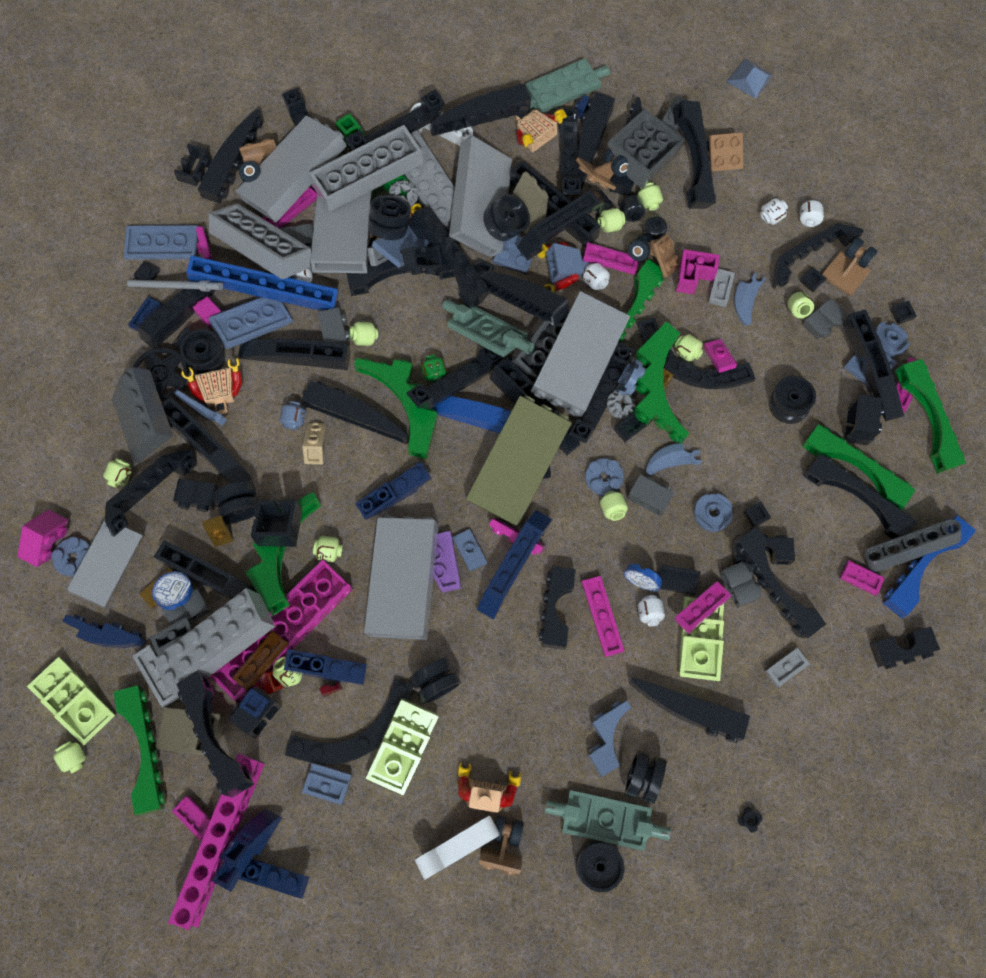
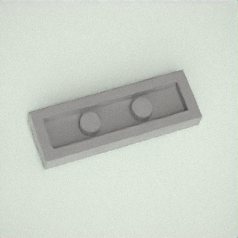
(146, 664)

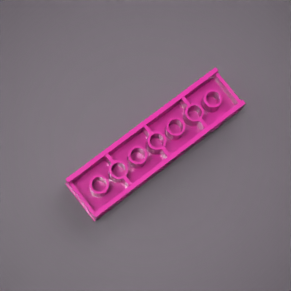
(309, 604)
(219, 833)

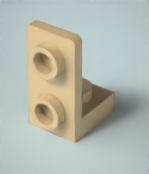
(313, 443)

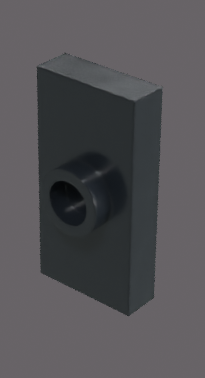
(629, 427)

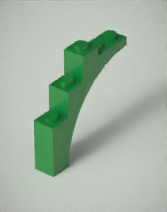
(397, 379)
(655, 404)
(267, 574)

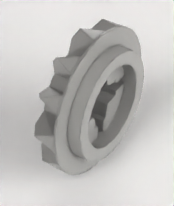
(406, 187)
(615, 408)

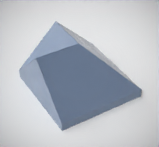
(750, 78)

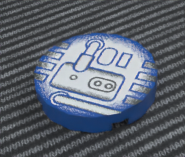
(643, 578)
(172, 590)

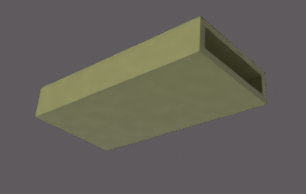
(519, 460)

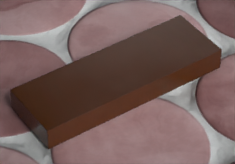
(260, 661)

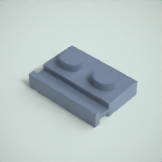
(327, 784)

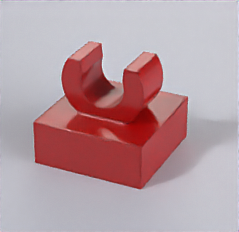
(269, 683)

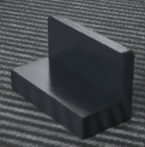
(678, 579)

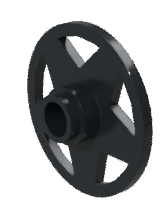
(163, 371)

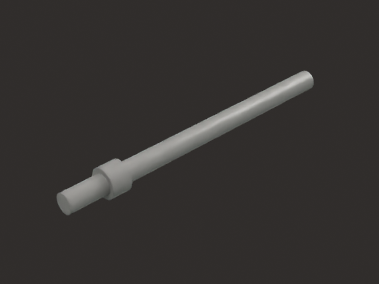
(203, 285)

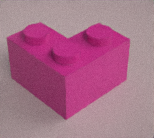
(695, 266)
(39, 536)

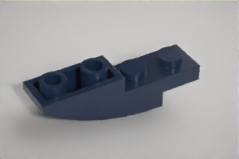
(393, 492)
(106, 636)
(324, 667)
(242, 848)
(275, 878)

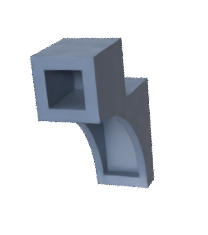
(604, 757)

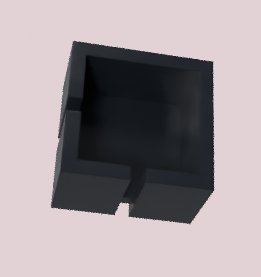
(866, 415)
(279, 528)
(250, 724)

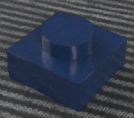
(582, 106)
(254, 703)

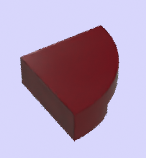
(328, 690)

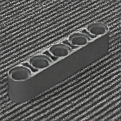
(920, 538)

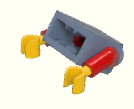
(564, 265)

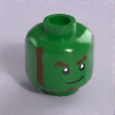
(433, 368)

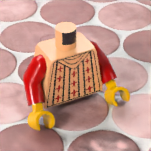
(537, 128)
(216, 387)
(484, 794)

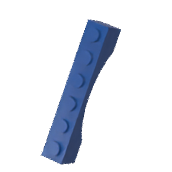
(906, 593)

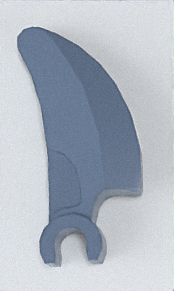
(745, 297)
(201, 409)
(669, 457)

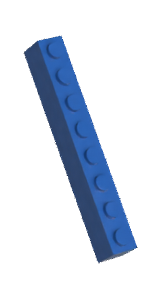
(262, 284)

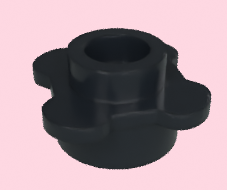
(756, 819)

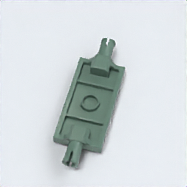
(564, 85)
(486, 329)
(607, 820)

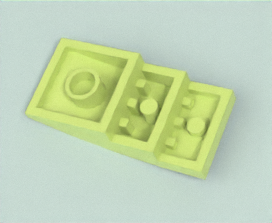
(702, 647)
(71, 701)
(402, 746)

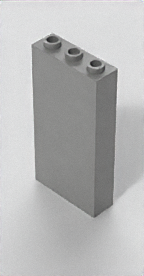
(287, 169)
(480, 181)
(341, 237)
(580, 354)
(401, 578)

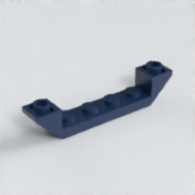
(513, 564)

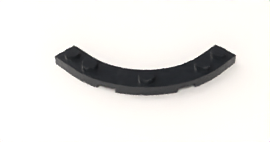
(691, 374)
(356, 747)

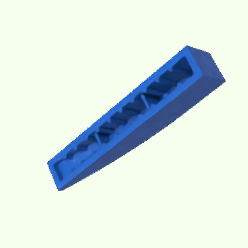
(474, 413)

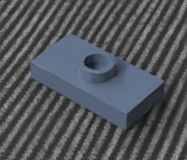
(469, 550)

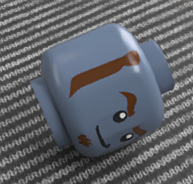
(292, 415)

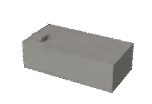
(104, 565)

